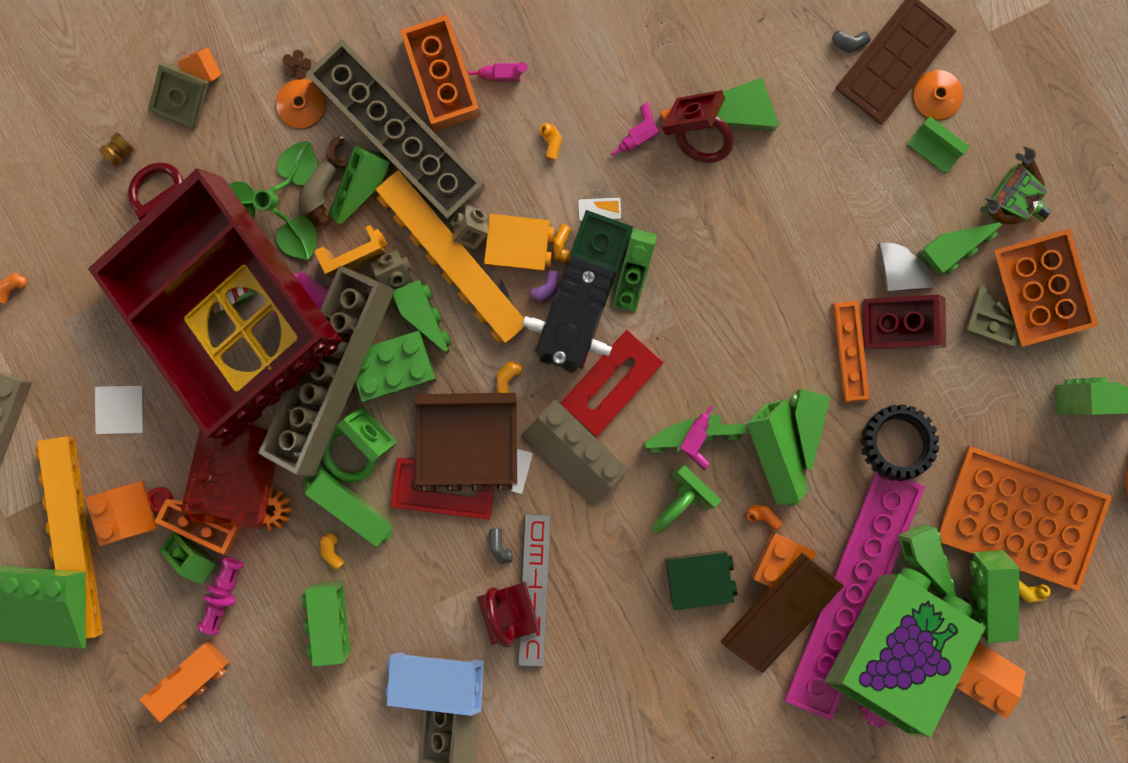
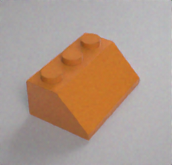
(992, 681)

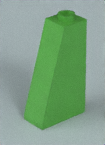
(779, 451)
(347, 506)

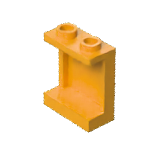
(518, 242)
(355, 257)

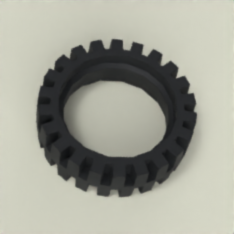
(921, 424)

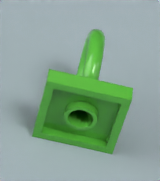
(365, 435)
(691, 491)

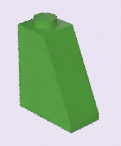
(748, 107)

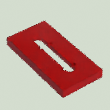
(645, 366)
(408, 498)

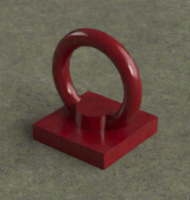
(699, 113)
(139, 209)
(508, 614)

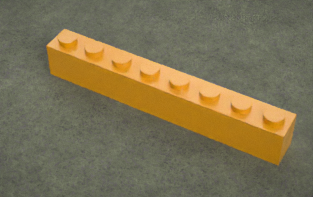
(452, 257)
(68, 518)

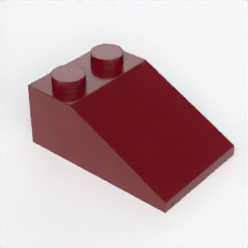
(905, 322)

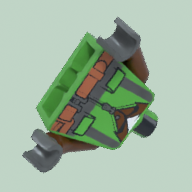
(1019, 193)

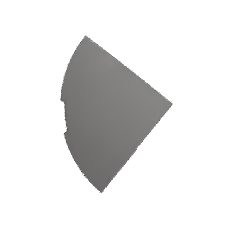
(903, 269)

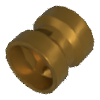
(120, 145)

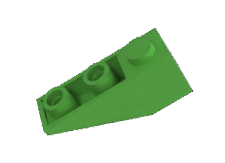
(950, 247)
(634, 269)
(416, 308)
(925, 555)

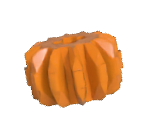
(270, 519)

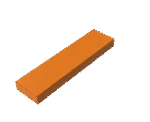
(850, 351)

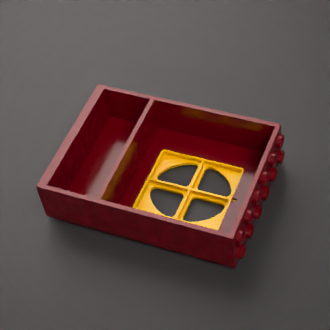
(173, 273)

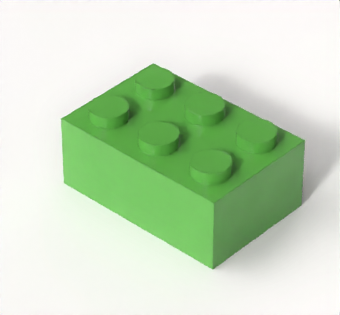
(395, 367)
(995, 595)
(326, 623)

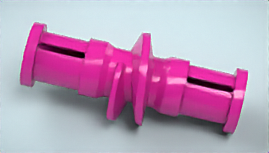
(220, 596)

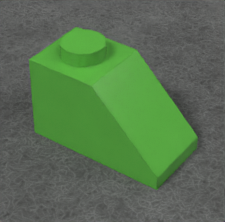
(187, 558)

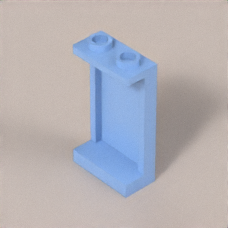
(435, 684)

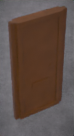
(895, 59)
(782, 613)

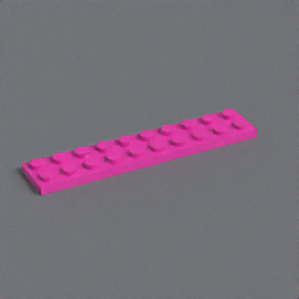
(866, 556)

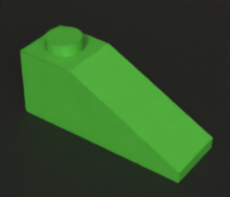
(361, 178)
(808, 420)

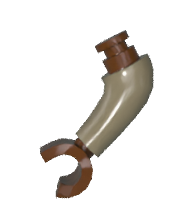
(313, 192)

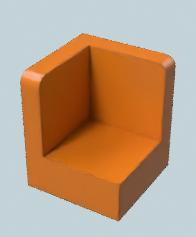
(200, 64)

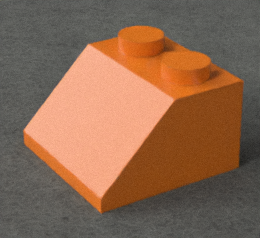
(121, 513)
(777, 557)

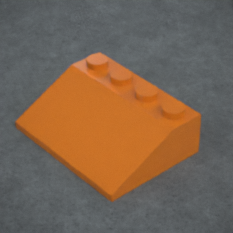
(1046, 287)

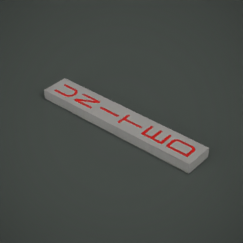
(536, 578)

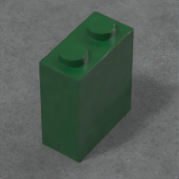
(700, 580)

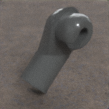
(849, 43)
(496, 548)

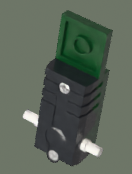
(582, 294)

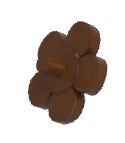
(296, 64)

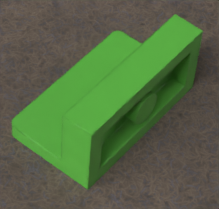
(937, 145)

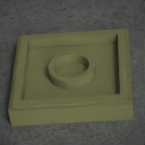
(178, 95)

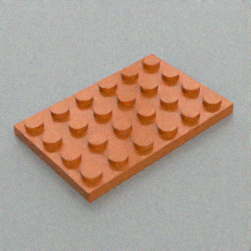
(1029, 514)

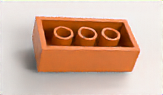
(440, 73)

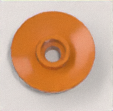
(929, 103)
(309, 112)

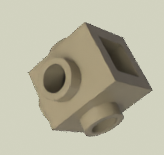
(469, 226)
(392, 270)

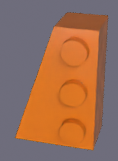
(214, 536)
(185, 681)

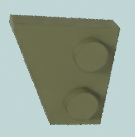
(991, 320)

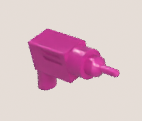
(502, 72)
(641, 133)
(695, 439)

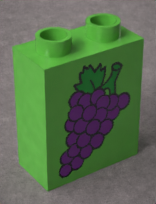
(906, 652)

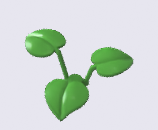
(296, 164)

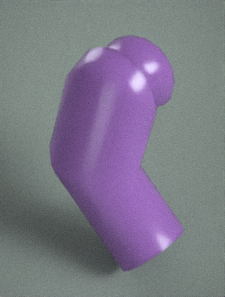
(547, 290)

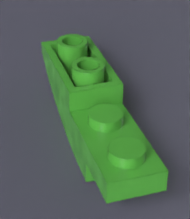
(675, 434)

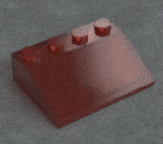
(229, 480)

